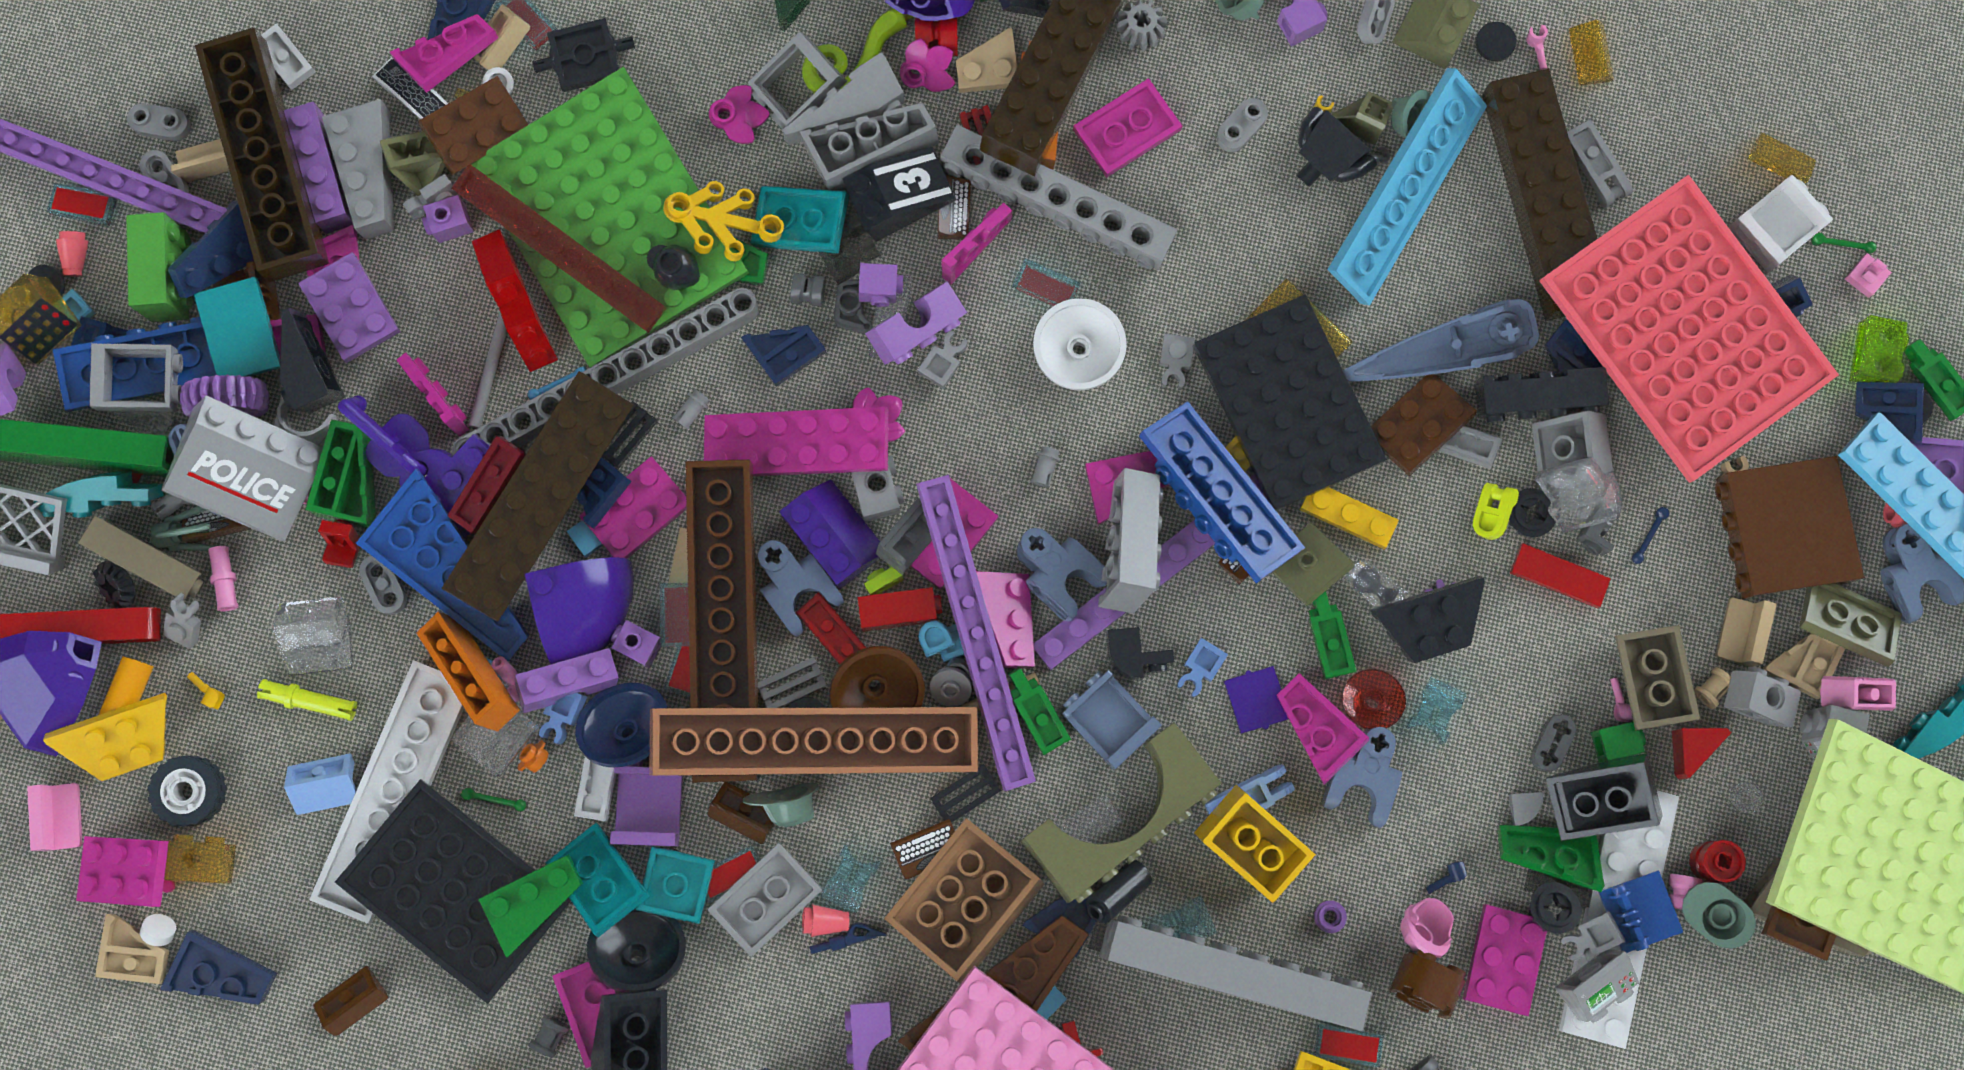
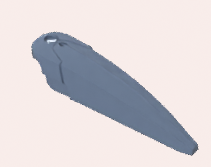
(1468, 342)

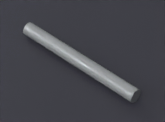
(488, 374)

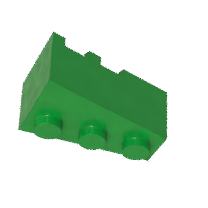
(344, 478)

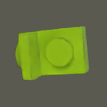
(882, 580)

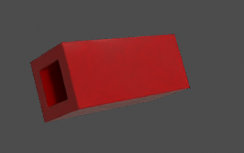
(898, 609)

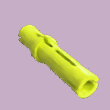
(293, 697)

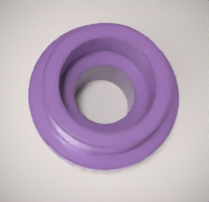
(1340, 916)

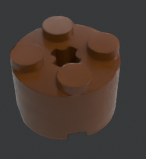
(1428, 984)

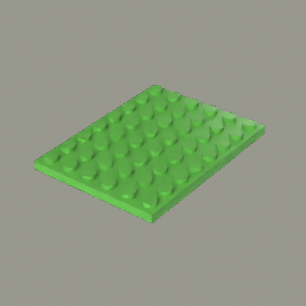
(603, 179)

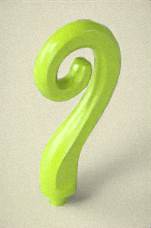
(883, 28)

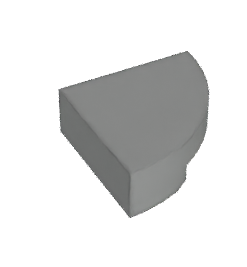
(1524, 807)

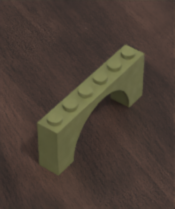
(1077, 865)

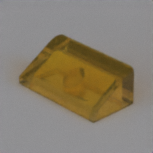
(1591, 53)
(1781, 158)

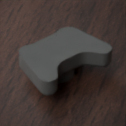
(848, 309)

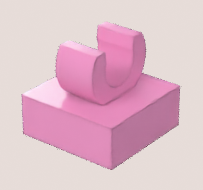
(1868, 275)

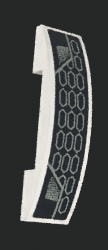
(407, 91)

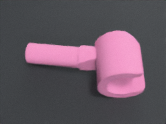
(1537, 43)
(1622, 711)

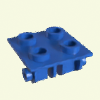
(1642, 911)

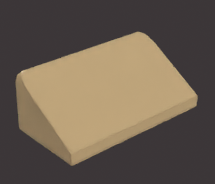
(510, 32)

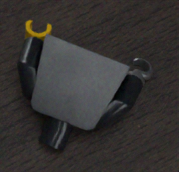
(1333, 149)

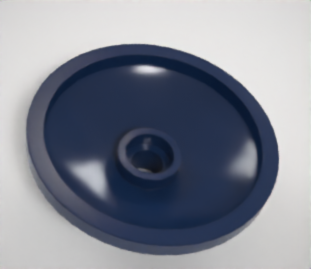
(614, 716)

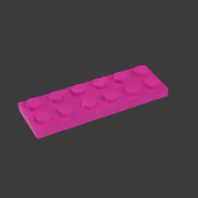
(801, 440)

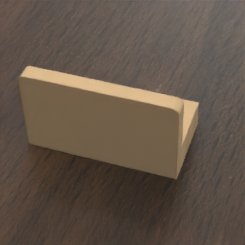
(200, 161)
(1745, 631)

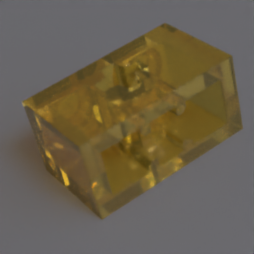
(215, 862)

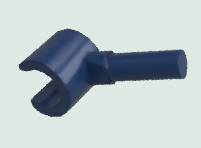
(1456, 871)

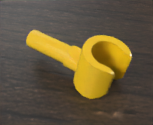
(212, 697)

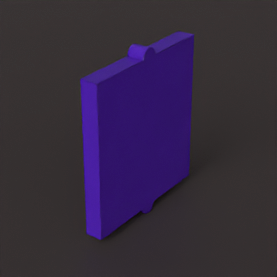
(1255, 699)

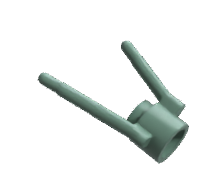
(170, 532)

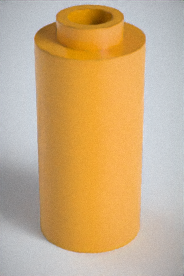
(127, 684)

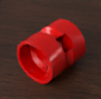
(938, 33)
(1717, 861)

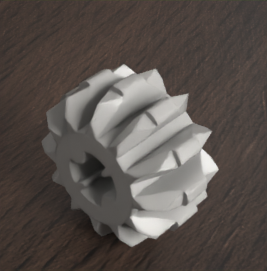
(1129, 24)

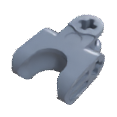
(1053, 566)
(1911, 568)
(792, 580)
(1372, 772)

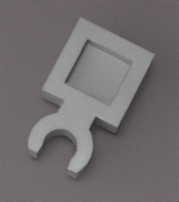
(433, 192)
(1176, 355)
(940, 363)
(181, 624)
(1597, 934)

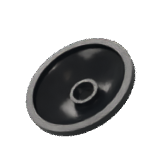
(642, 934)

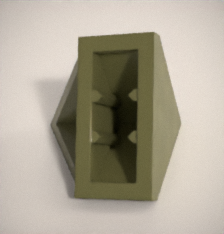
(1366, 117)
(412, 160)

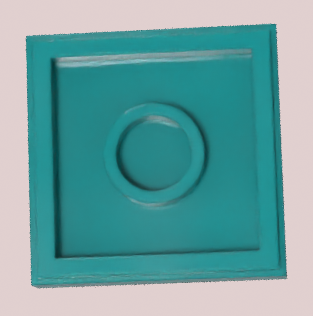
(676, 884)

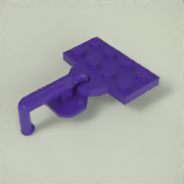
(405, 446)

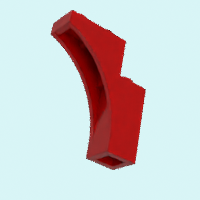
(513, 300)

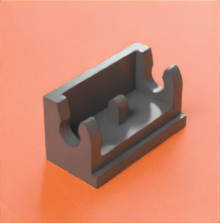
(905, 539)

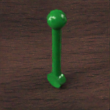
(1819, 238)
(469, 794)

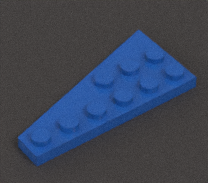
(422, 549)

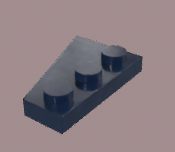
(214, 256)

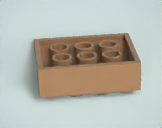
(964, 901)

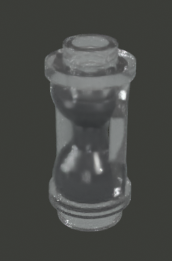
(1366, 579)

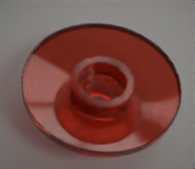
(1377, 686)

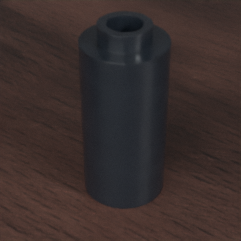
(1118, 892)

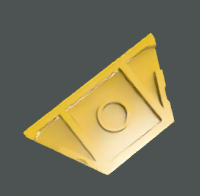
(115, 740)

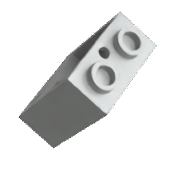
(797, 46)
(101, 377)

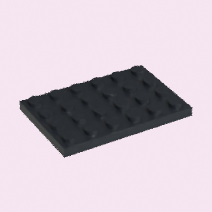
(1289, 402)
(426, 883)

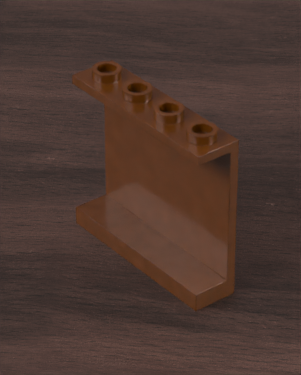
(1789, 527)

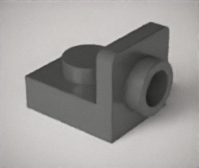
(1593, 542)

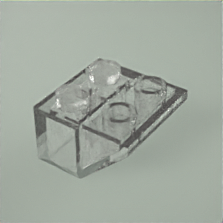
(314, 636)

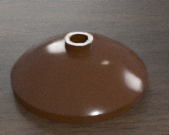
(898, 677)

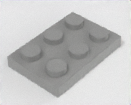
(765, 899)

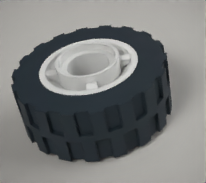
(167, 788)

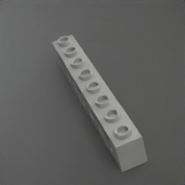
(1076, 196)

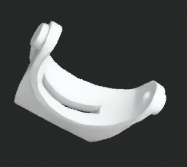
(314, 436)

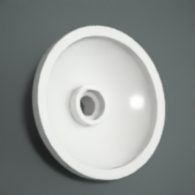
(1082, 324)

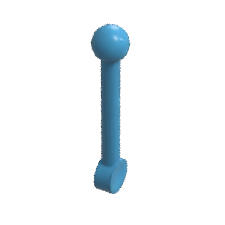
(532, 393)

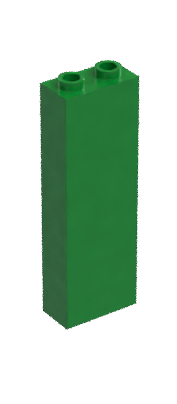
(85, 448)

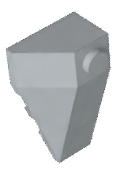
(868, 94)

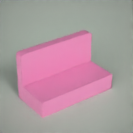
(54, 817)

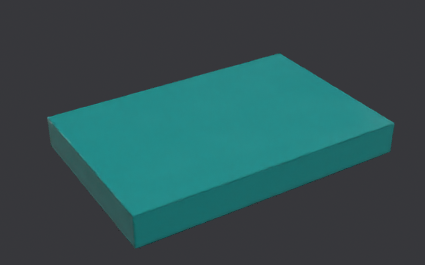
(810, 218)
(238, 329)
(608, 885)

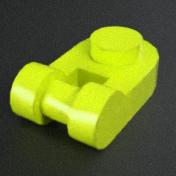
(1490, 521)

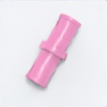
(223, 578)

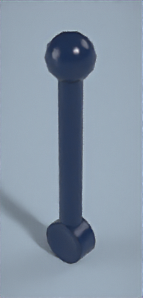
(1661, 514)

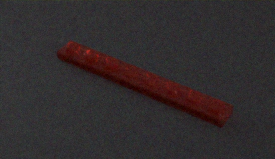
(559, 248)

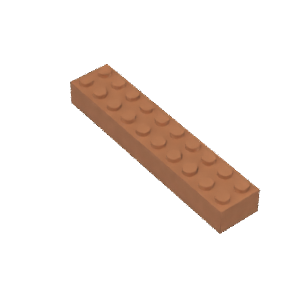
(812, 740)

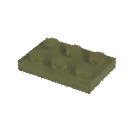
(1852, 622)

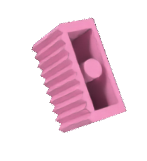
(1858, 693)

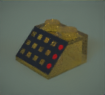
(35, 318)

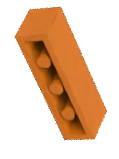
(468, 672)

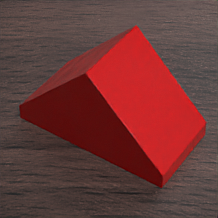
(1694, 747)

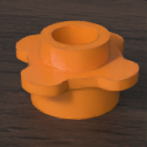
(533, 757)

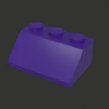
(832, 532)

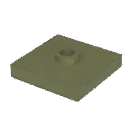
(1314, 567)

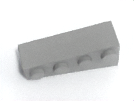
(361, 165)

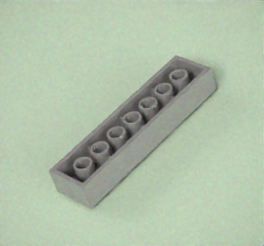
(1238, 975)

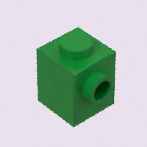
(1618, 742)

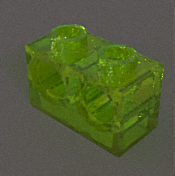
(1871, 349)

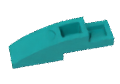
(100, 491)
(1935, 728)

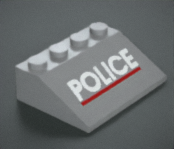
(242, 468)

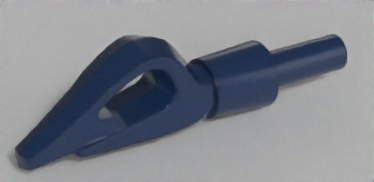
(841, 941)

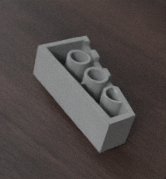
(851, 146)
(1133, 541)

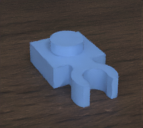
(1203, 663)
(562, 713)

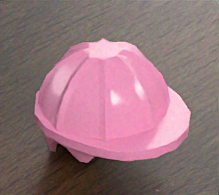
(1428, 927)

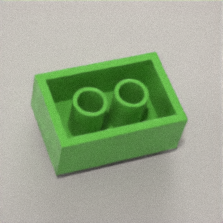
(152, 247)

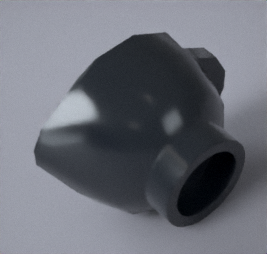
(673, 266)

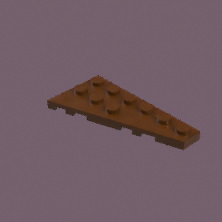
(1026, 971)

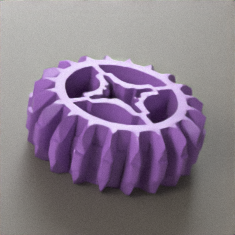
(236, 391)

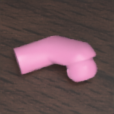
(507, 673)

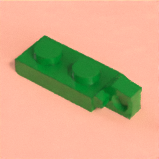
(1938, 377)
(1330, 638)
(1037, 712)

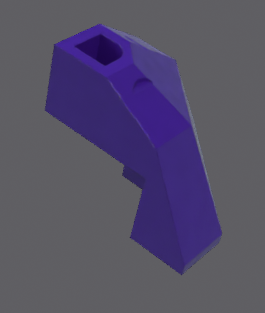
(44, 683)

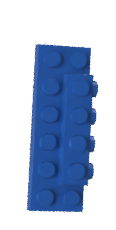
(134, 375)
(1219, 494)

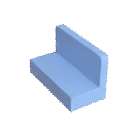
(320, 784)

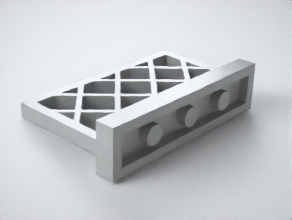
(32, 557)

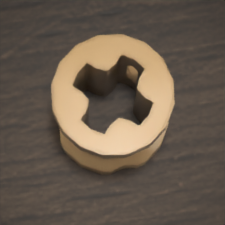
(1713, 688)

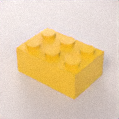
(1254, 843)

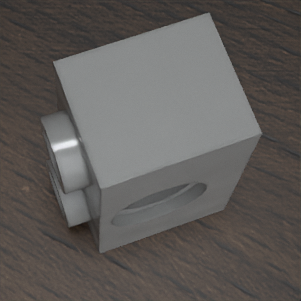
(878, 503)
(1762, 697)

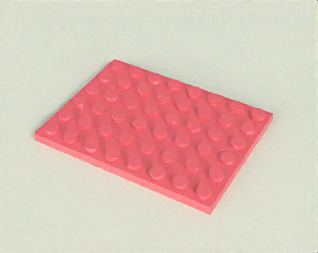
(1689, 328)

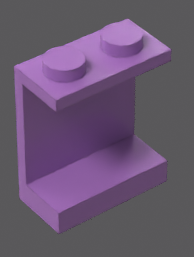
(647, 808)

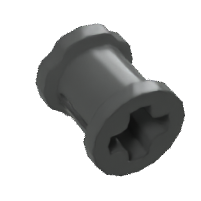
(548, 1036)

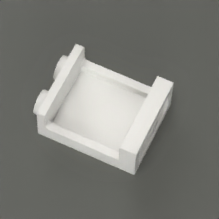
(1780, 223)

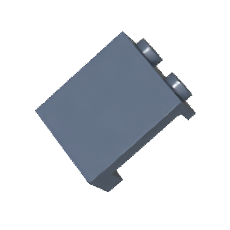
(1109, 719)

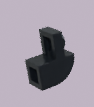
(1127, 656)

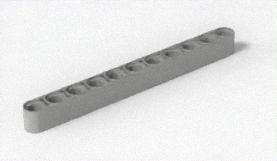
(618, 365)

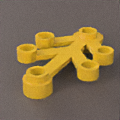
(718, 218)

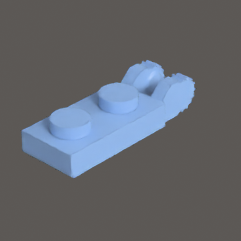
(1258, 790)

